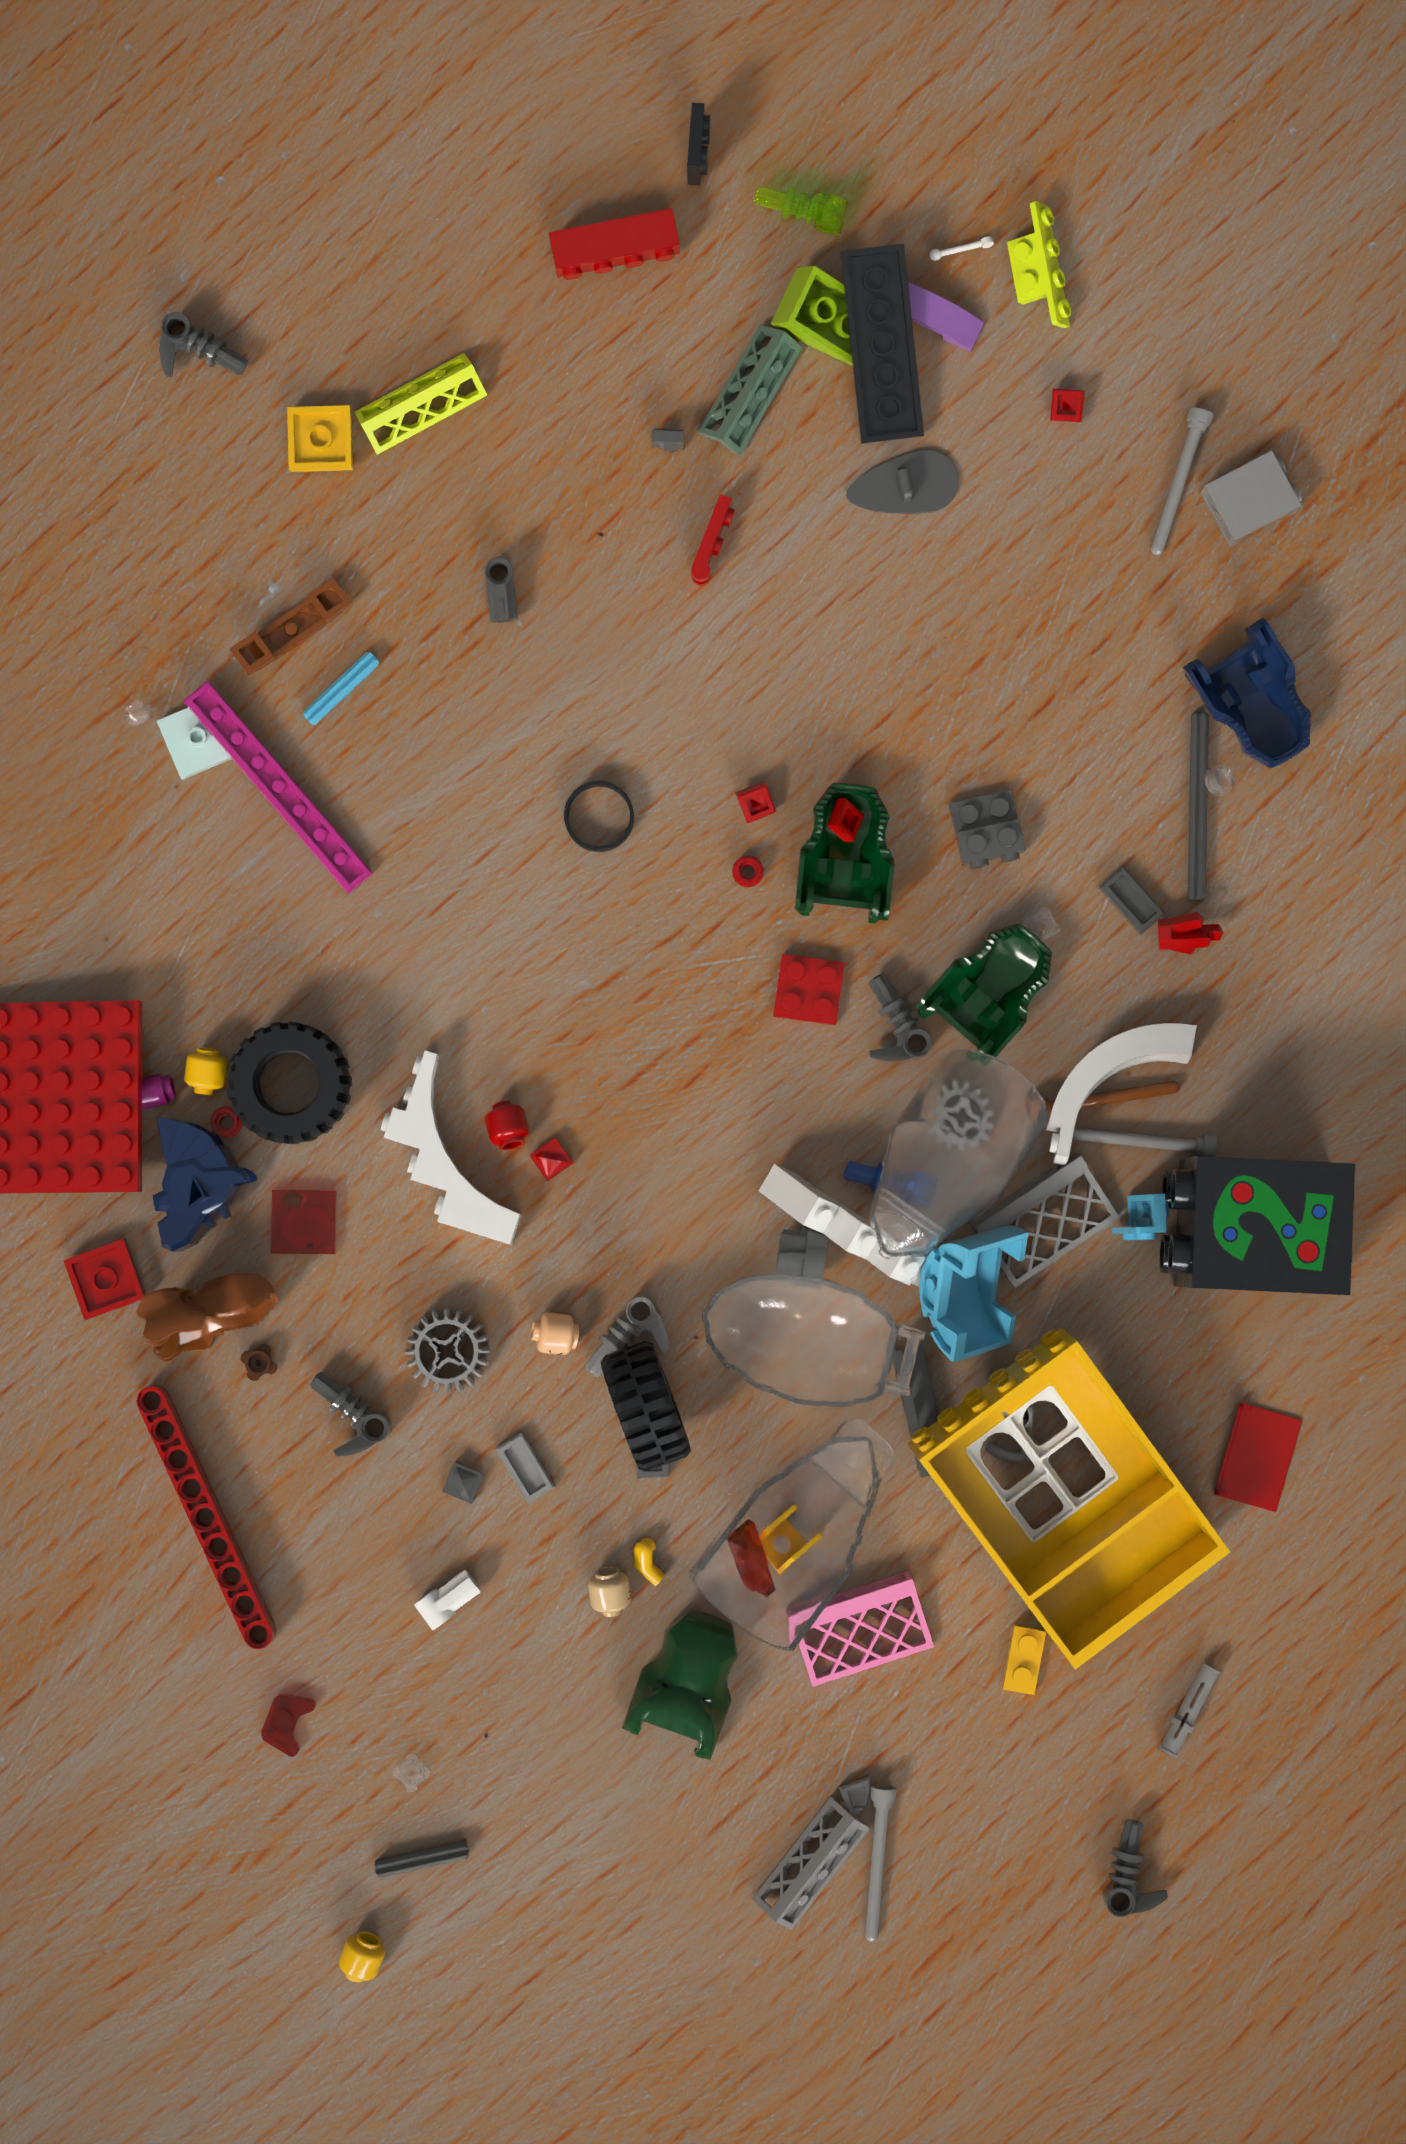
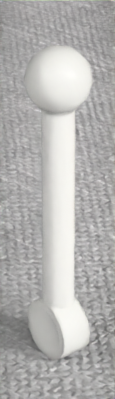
(986, 242)

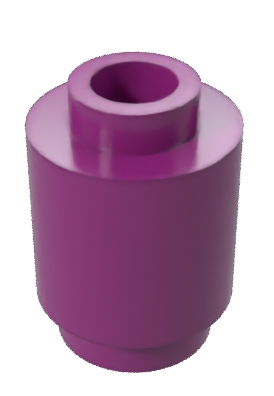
(157, 1090)

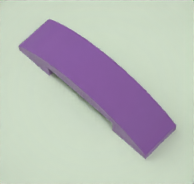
(944, 317)

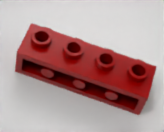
(614, 243)

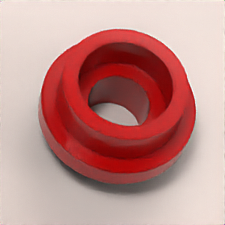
(748, 861)
(217, 1127)

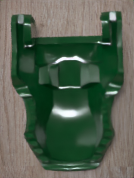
(847, 872)
(991, 989)
(687, 1681)

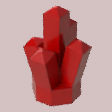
(1186, 933)

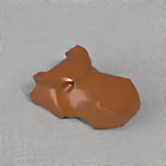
(191, 1319)

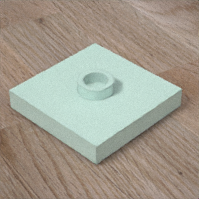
(190, 744)

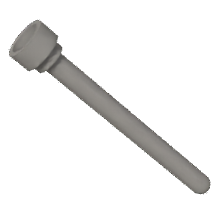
(1198, 421)
(1201, 1146)
(882, 1799)

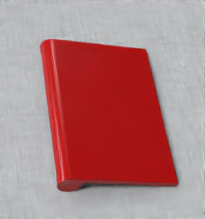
(1257, 1457)

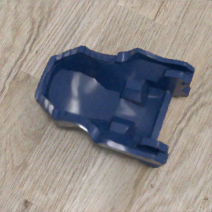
(1256, 697)

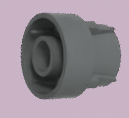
(802, 1253)

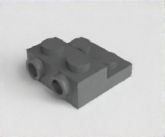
(987, 829)

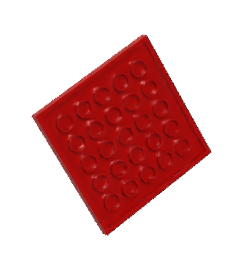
(71, 1097)

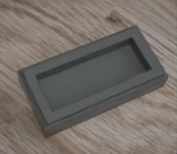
(1131, 900)

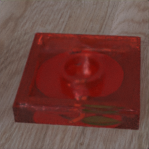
(303, 1222)

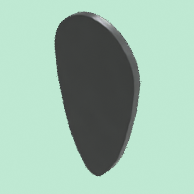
(907, 484)

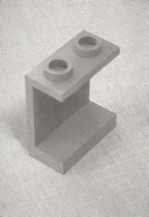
(1251, 497)

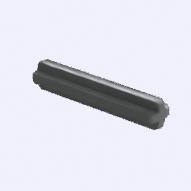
(421, 1859)

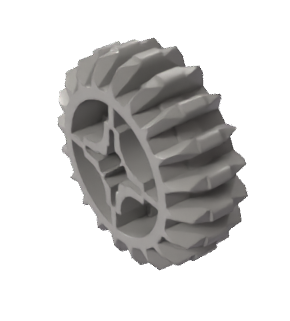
(425, 1335)

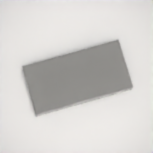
(525, 1468)

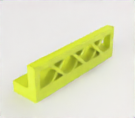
(416, 393)

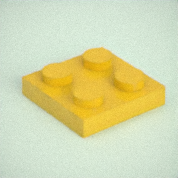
(320, 438)

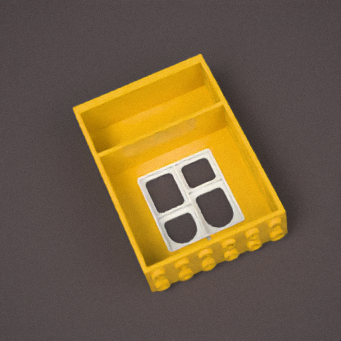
(1106, 1552)

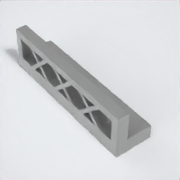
(815, 1868)

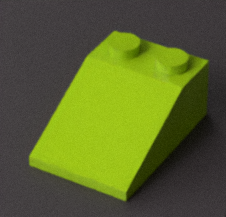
(816, 313)

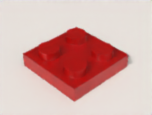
(808, 989)
(104, 1279)

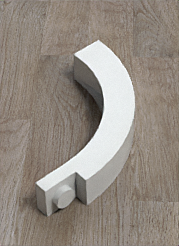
(1136, 1046)

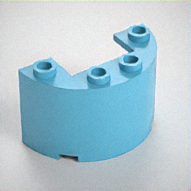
(961, 1290)

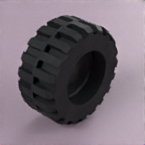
(258, 1052)
(645, 1406)

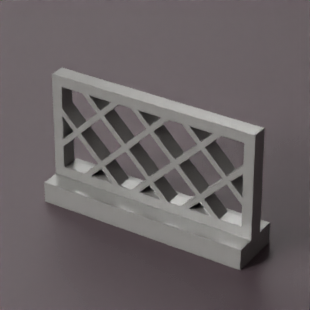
(1036, 1193)

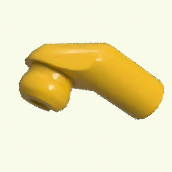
(644, 1561)

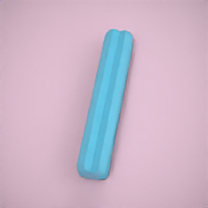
(340, 688)

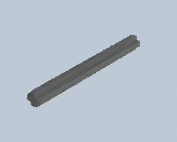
(1198, 806)

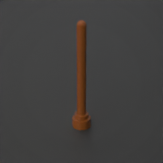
(1125, 1094)

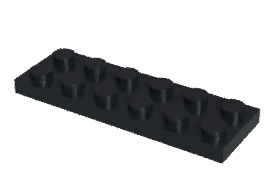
(882, 343)

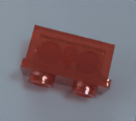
(751, 1558)

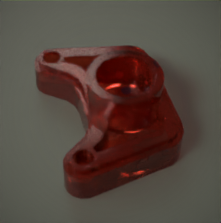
(282, 1720)

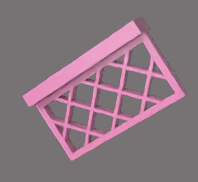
(859, 1601)

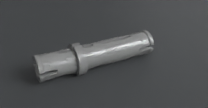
(1172, 1745)

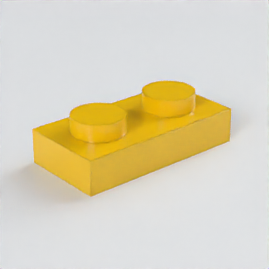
(1024, 1659)

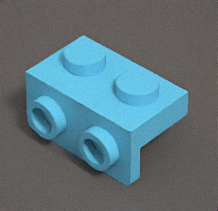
(1145, 1217)

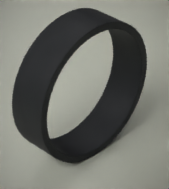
(598, 784)

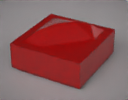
(1067, 405)
(755, 802)
(845, 820)
(551, 1159)

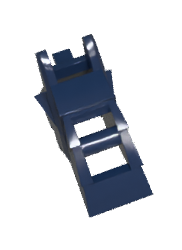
(196, 1183)

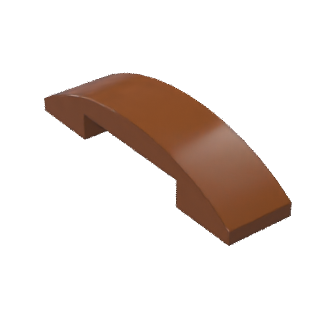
(291, 628)

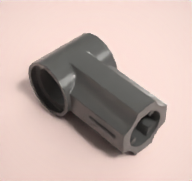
(501, 593)

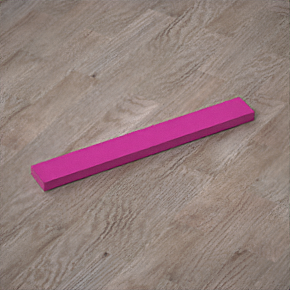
(278, 787)

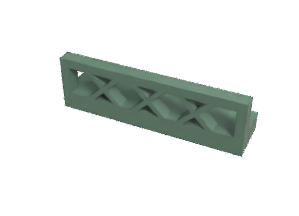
(754, 389)

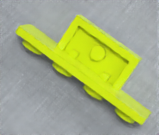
(1037, 266)

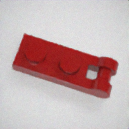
(711, 542)

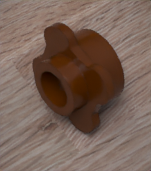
(253, 1369)

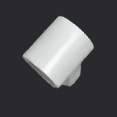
(443, 1602)

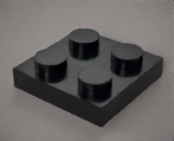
(699, 135)

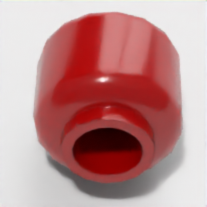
(507, 1125)

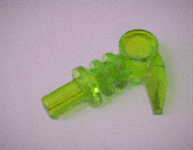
(824, 208)

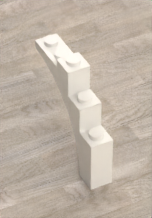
(418, 1127)
(835, 1221)

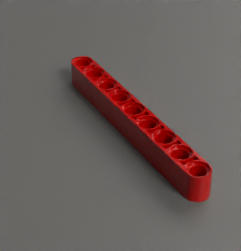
(220, 1525)

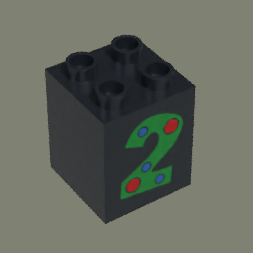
(1260, 1225)

